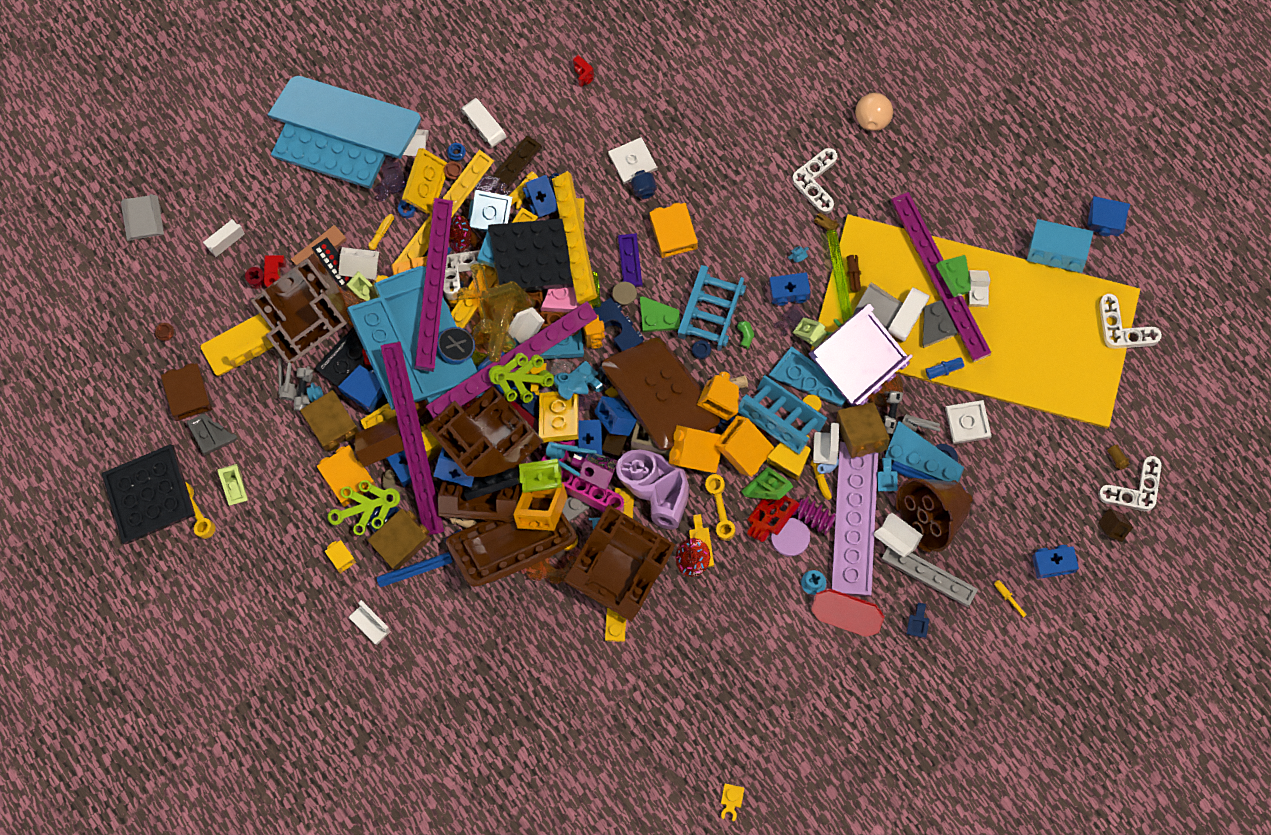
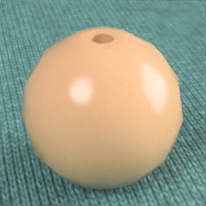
(874, 111)

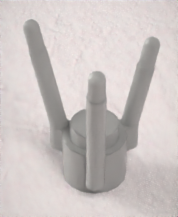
(286, 390)
(913, 423)

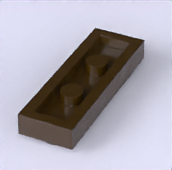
(518, 161)

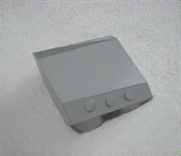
(142, 217)
(884, 304)

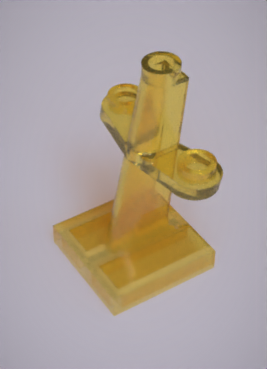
(505, 301)
(485, 309)

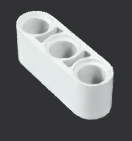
(484, 122)
(908, 314)

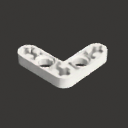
(811, 176)
(457, 265)
(1122, 334)
(1137, 496)

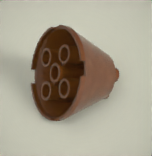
(933, 510)

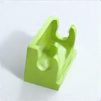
(540, 475)

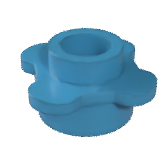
(798, 254)
(314, 392)

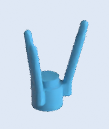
(558, 451)

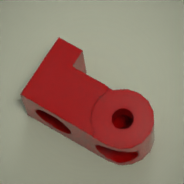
(272, 268)

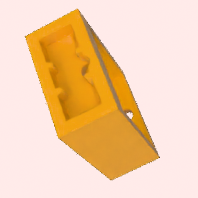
(546, 519)

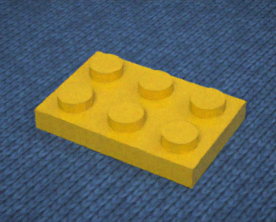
(425, 181)
(558, 417)

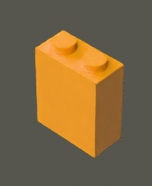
(673, 230)
(744, 446)
(695, 449)
(344, 471)

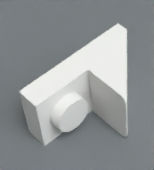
(979, 288)

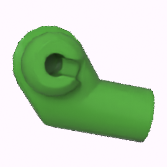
(746, 329)

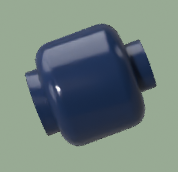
(643, 184)

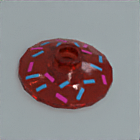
(460, 233)
(699, 557)

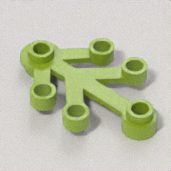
(499, 374)
(366, 506)

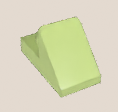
(361, 287)
(810, 331)
(232, 484)

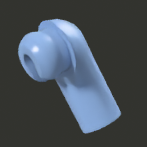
(827, 468)

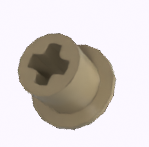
(624, 293)

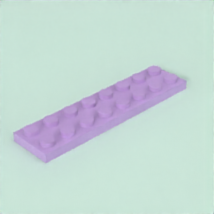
(854, 523)

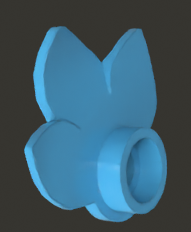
(571, 383)

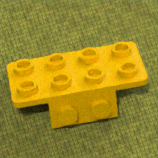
(238, 345)

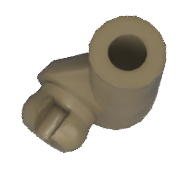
(389, 480)

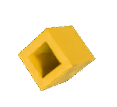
(340, 556)

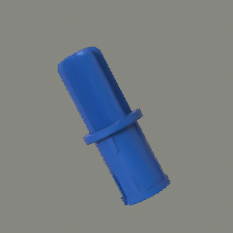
(944, 368)

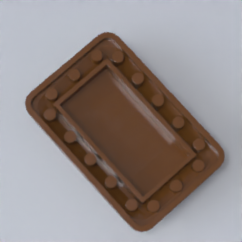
(658, 390)
(501, 549)

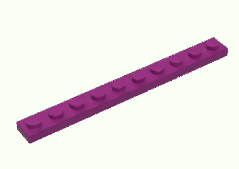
(930, 257)
(433, 285)
(535, 345)
(412, 437)

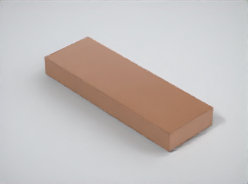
(334, 236)

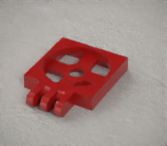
(760, 529)

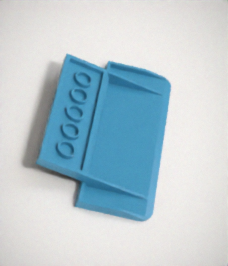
(339, 130)
(396, 319)

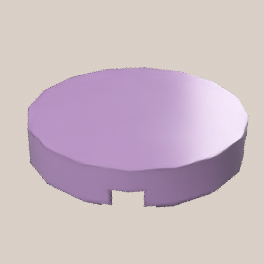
(792, 538)

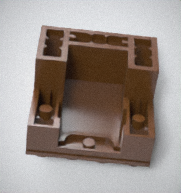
(302, 309)
(485, 436)
(489, 507)
(619, 563)

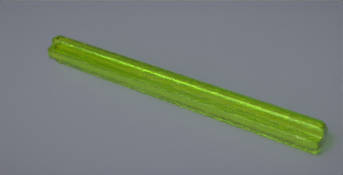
(839, 274)

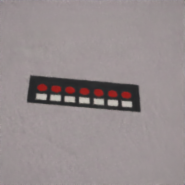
(330, 259)

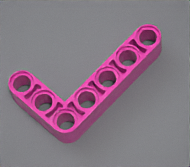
(587, 495)

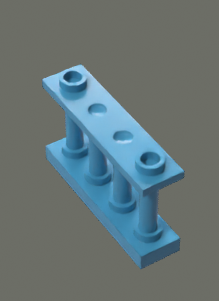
(692, 311)
(773, 424)

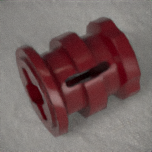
(255, 272)

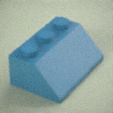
(1059, 246)

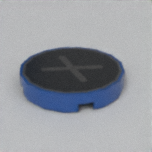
(455, 345)

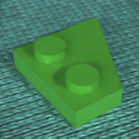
(955, 275)
(658, 316)
(768, 486)

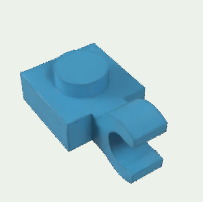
(586, 369)
(887, 479)

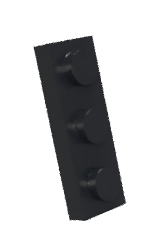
(493, 483)

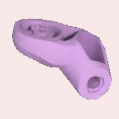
(655, 480)

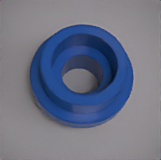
(456, 146)

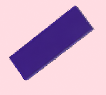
(630, 259)

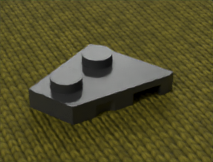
(937, 324)
(209, 435)

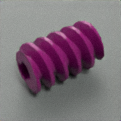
(815, 515)

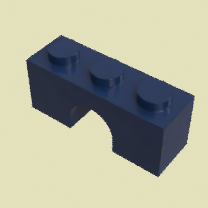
(611, 315)

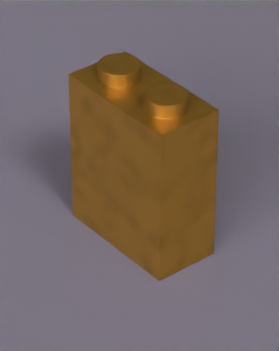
(329, 421)
(862, 430)
(400, 538)

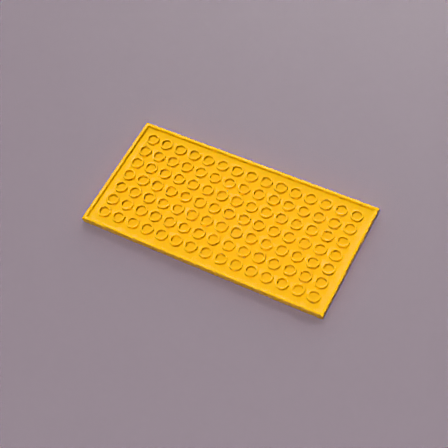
(1037, 324)

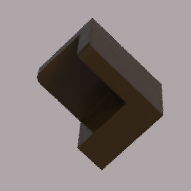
(615, 444)
(1115, 524)

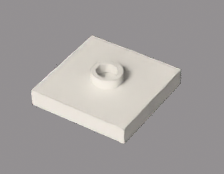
(632, 158)
(968, 422)

